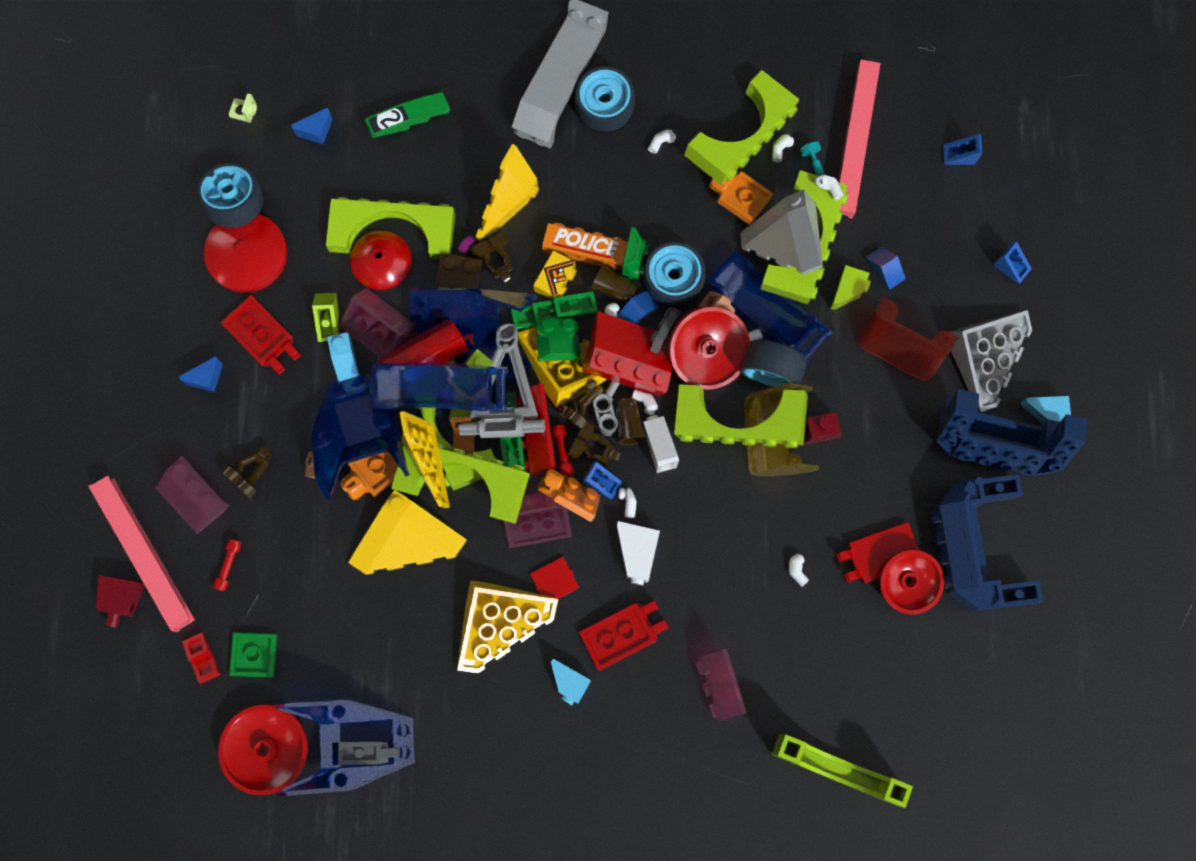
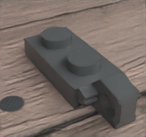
(665, 328)
(365, 753)

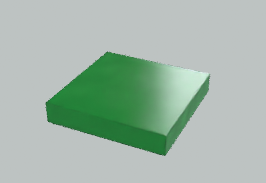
(253, 654)

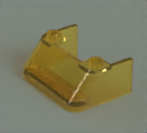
(771, 460)

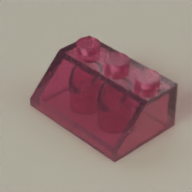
(375, 323)
(191, 495)
(538, 522)
(721, 685)

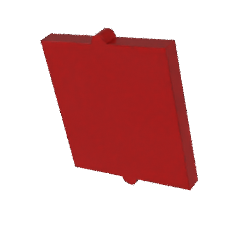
(555, 579)

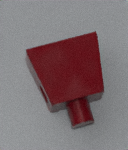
(822, 428)
(117, 598)

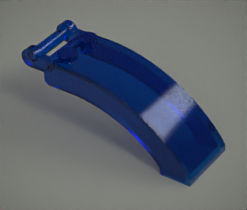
(772, 314)
(437, 386)

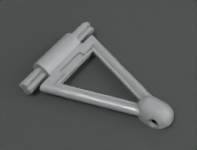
(510, 422)

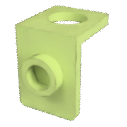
(248, 110)

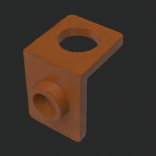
(462, 442)

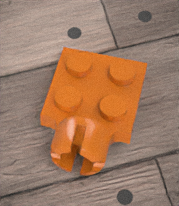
(742, 196)
(369, 475)
(570, 494)

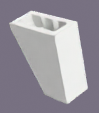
(660, 444)
(638, 550)

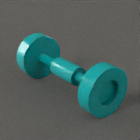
(810, 150)

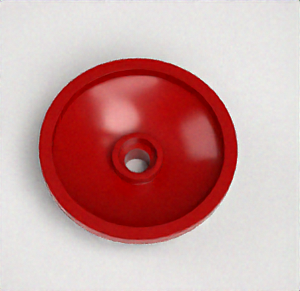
(384, 271)
(925, 584)

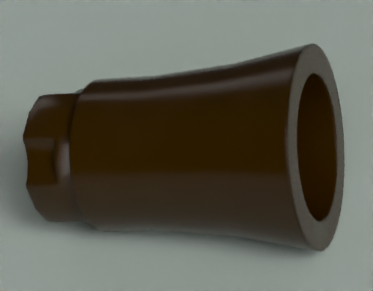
(613, 284)
(629, 423)

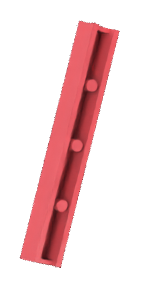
(858, 132)
(142, 553)

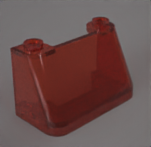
(903, 346)

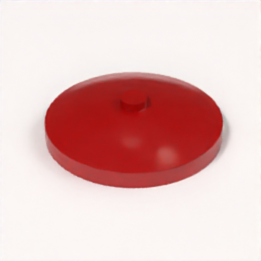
(246, 256)
(708, 347)
(263, 750)

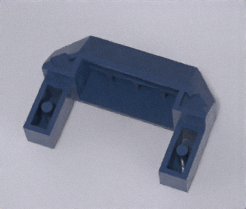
(1005, 441)
(963, 550)

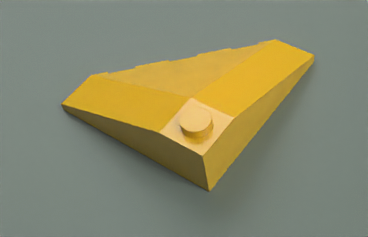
(509, 193)
(559, 377)
(423, 448)
(404, 536)
(497, 619)

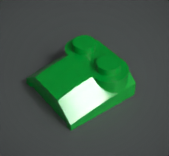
(634, 256)
(557, 339)

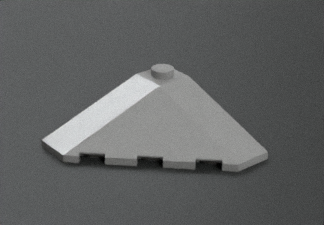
(787, 234)
(987, 352)

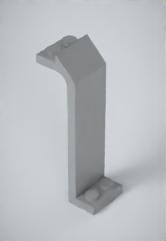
(559, 73)

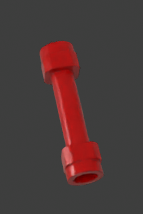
(559, 433)
(232, 547)

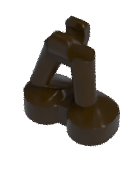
(483, 250)
(586, 396)
(580, 446)
(236, 477)

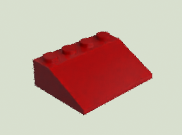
(623, 355)

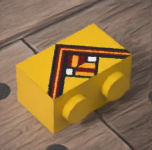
(555, 276)

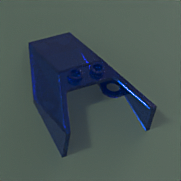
(472, 313)
(351, 431)
(350, 723)

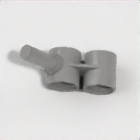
(608, 413)

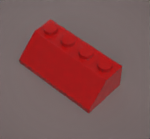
(433, 346)
(538, 444)

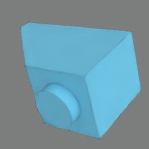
(343, 356)
(1047, 407)
(569, 682)

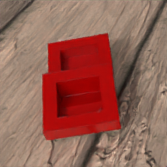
(201, 657)

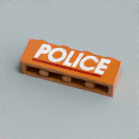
(584, 246)

